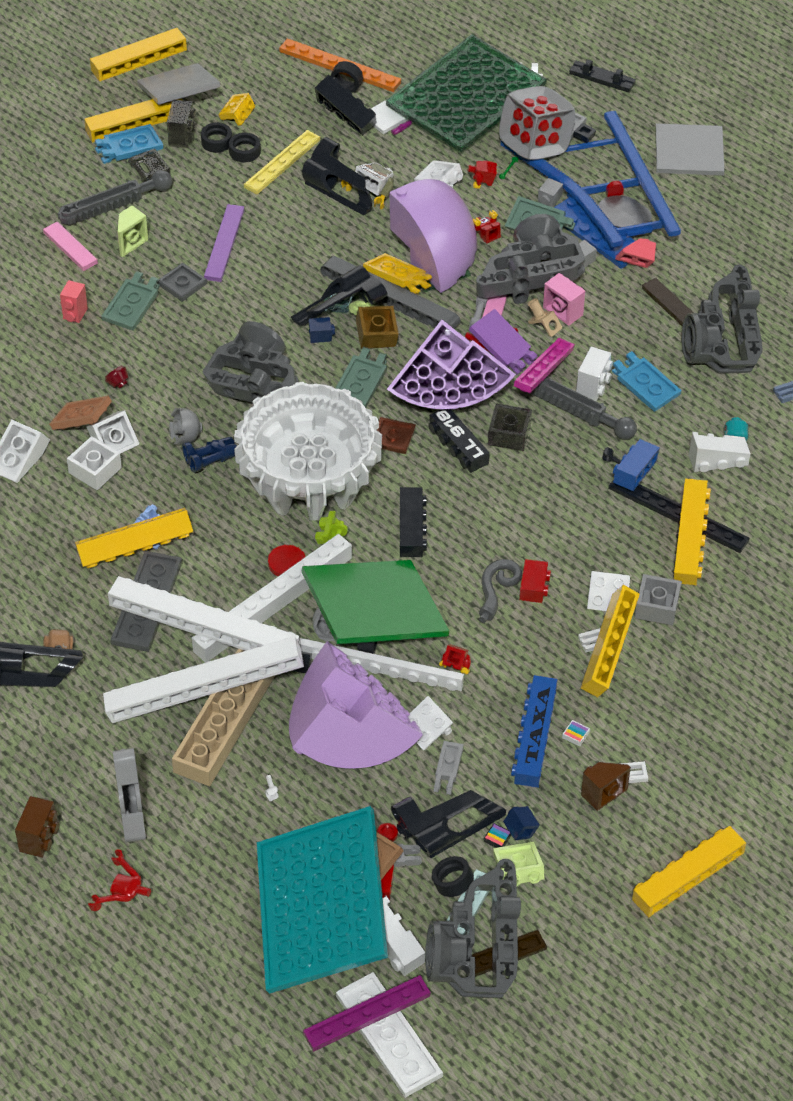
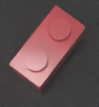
(73, 301)

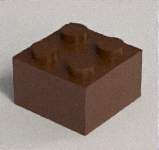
(36, 827)

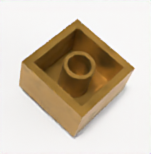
(377, 327)

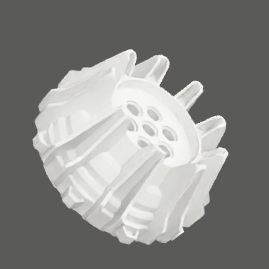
(308, 446)

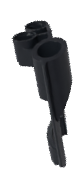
(323, 171)
(345, 286)
(11, 665)
(430, 827)

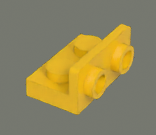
(238, 108)

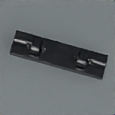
(602, 76)

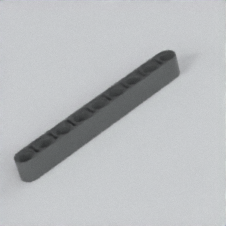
(400, 298)

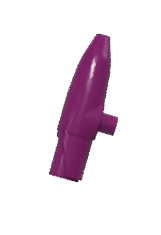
(401, 127)

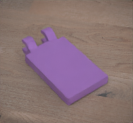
(503, 341)

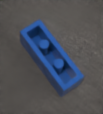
(635, 464)

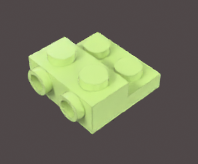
(526, 860)

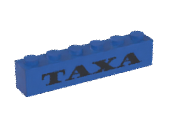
(535, 731)

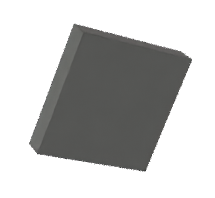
(182, 282)

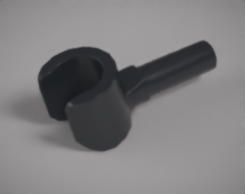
(608, 456)

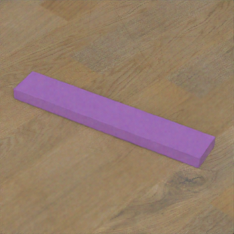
(224, 243)

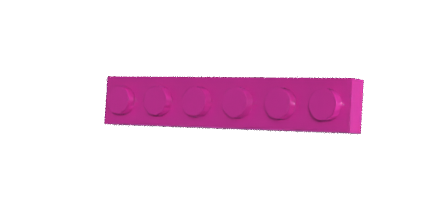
(543, 365)

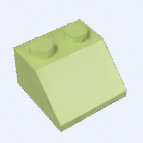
(131, 230)

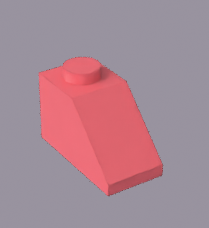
(638, 253)

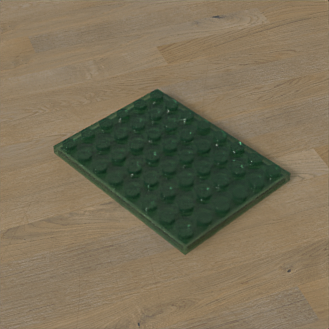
(463, 92)

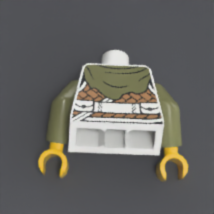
(378, 181)

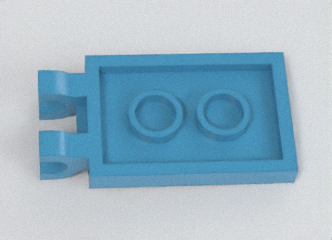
(128, 143)
(646, 381)

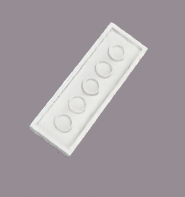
(393, 1040)

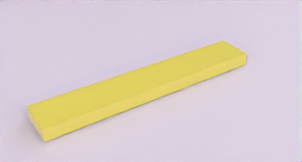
(282, 162)

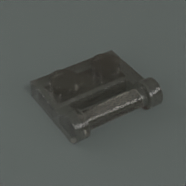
(151, 160)

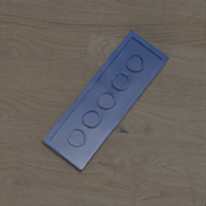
(587, 230)

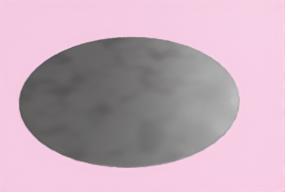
(624, 211)

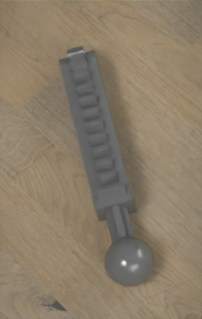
(112, 198)
(583, 407)

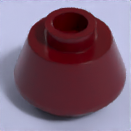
(117, 377)

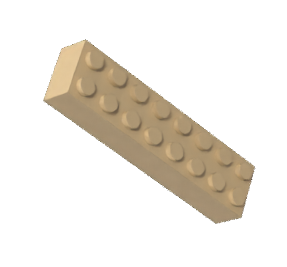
(217, 730)

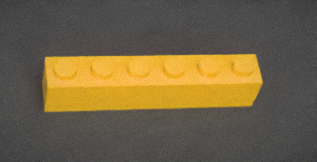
(138, 54)
(127, 118)
(690, 531)
(133, 537)
(610, 641)
(688, 871)

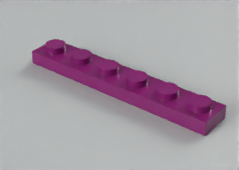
(366, 1013)

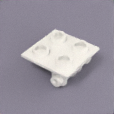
(602, 587)
(431, 722)

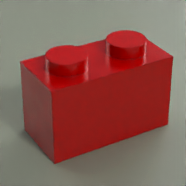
(534, 580)

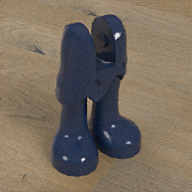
(219, 449)

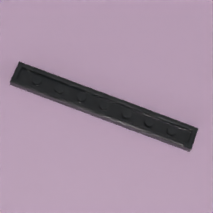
(672, 510)

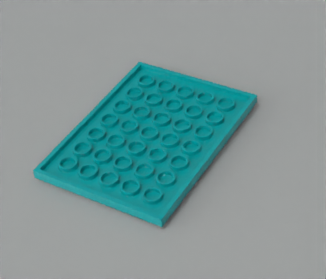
(321, 900)

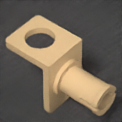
(543, 317)

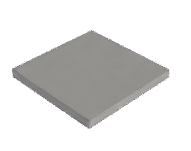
(178, 83)
(689, 149)

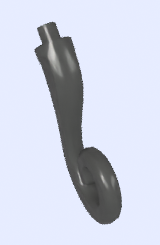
(490, 606)

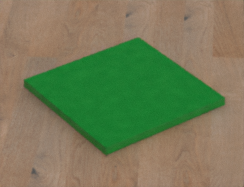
(374, 601)

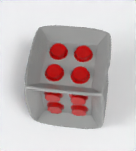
(536, 122)

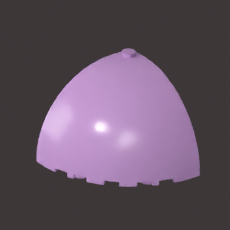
(435, 228)
(449, 372)
(347, 716)

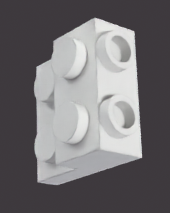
(442, 171)

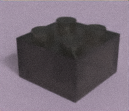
(181, 124)
(509, 427)

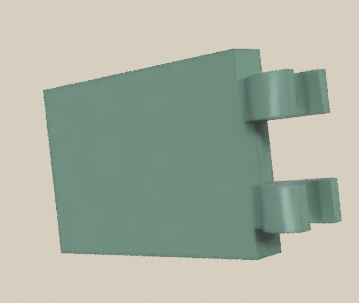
(525, 208)
(131, 302)
(363, 376)

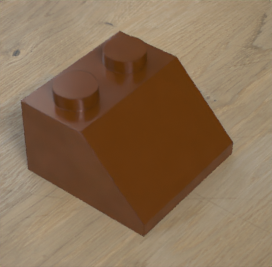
(604, 783)

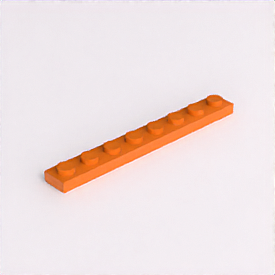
(329, 61)

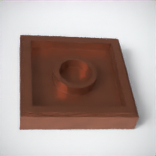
(395, 434)

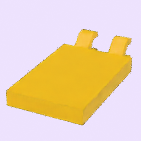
(398, 272)

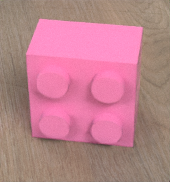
(564, 298)

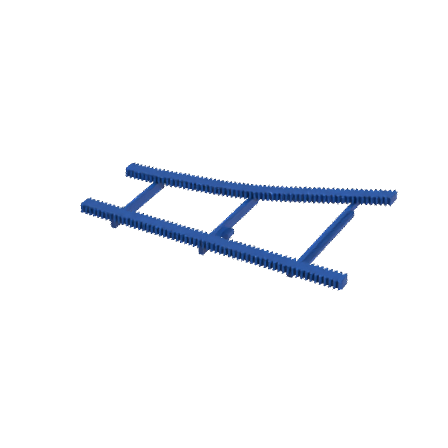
(643, 178)

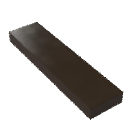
(666, 300)
(527, 946)

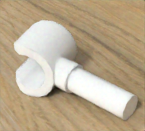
(271, 793)

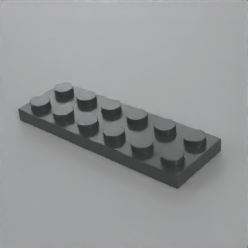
(160, 573)

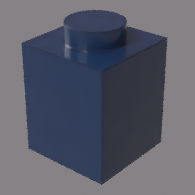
(321, 330)
(521, 823)

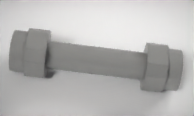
(480, 303)

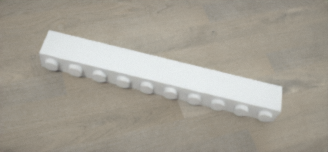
(278, 592)
(192, 616)
(203, 679)

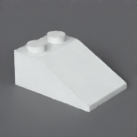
(20, 450)

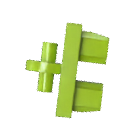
(331, 528)

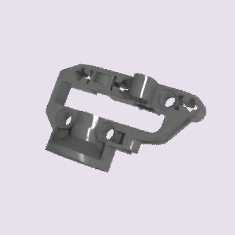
(534, 241)
(703, 338)
(255, 351)
(451, 951)

